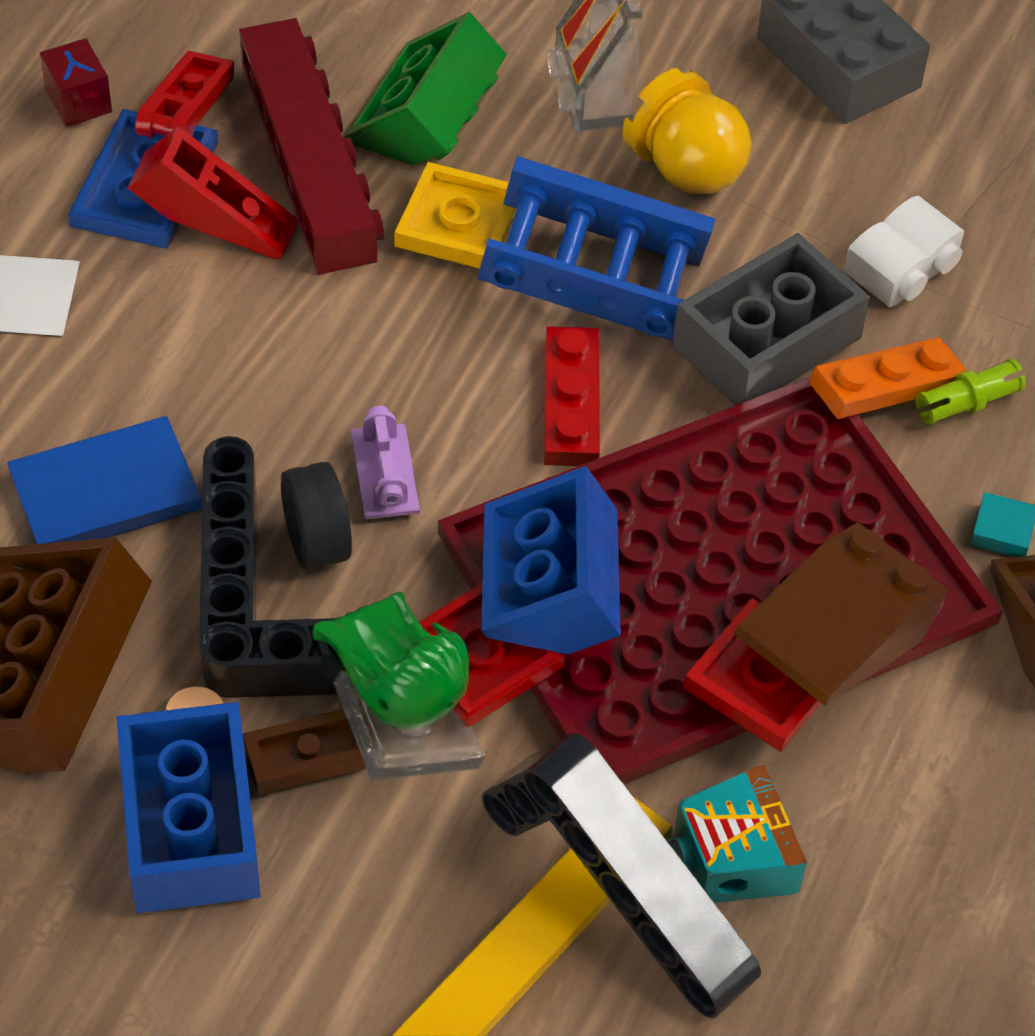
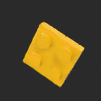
(454, 215)

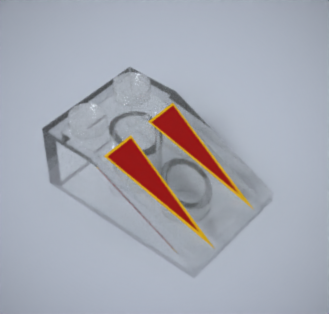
(597, 62)

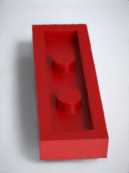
(571, 396)

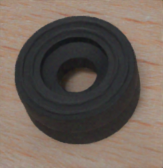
(316, 515)

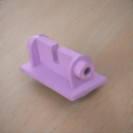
(384, 466)

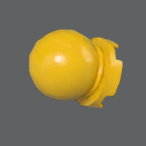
(689, 133)

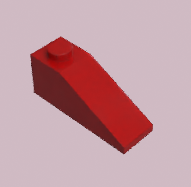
(207, 194)

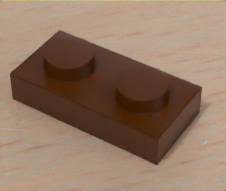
(302, 752)

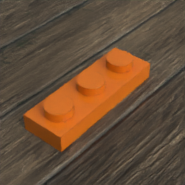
(884, 377)

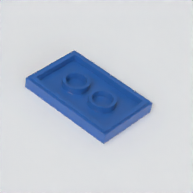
(107, 204)
(105, 484)

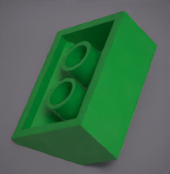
(429, 93)

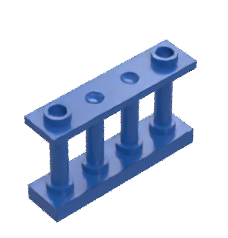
(604, 211)

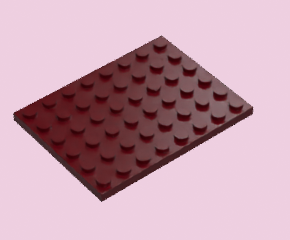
(702, 530)

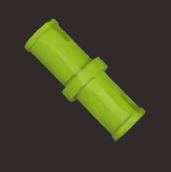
(970, 392)

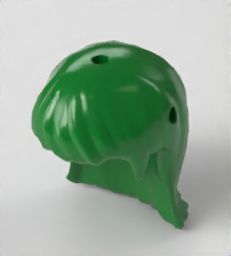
(397, 664)

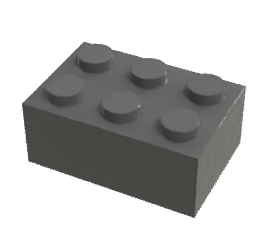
(845, 51)
(770, 320)

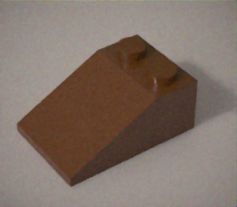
(844, 614)

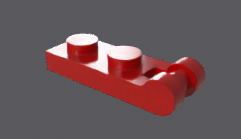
(185, 94)

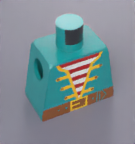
(739, 840)

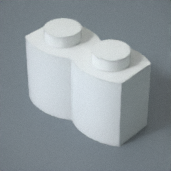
(904, 252)

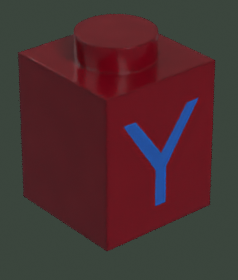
(76, 82)

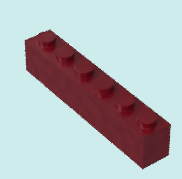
(310, 147)

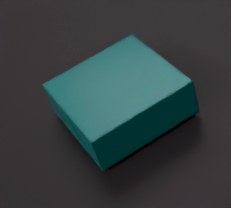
(1004, 525)

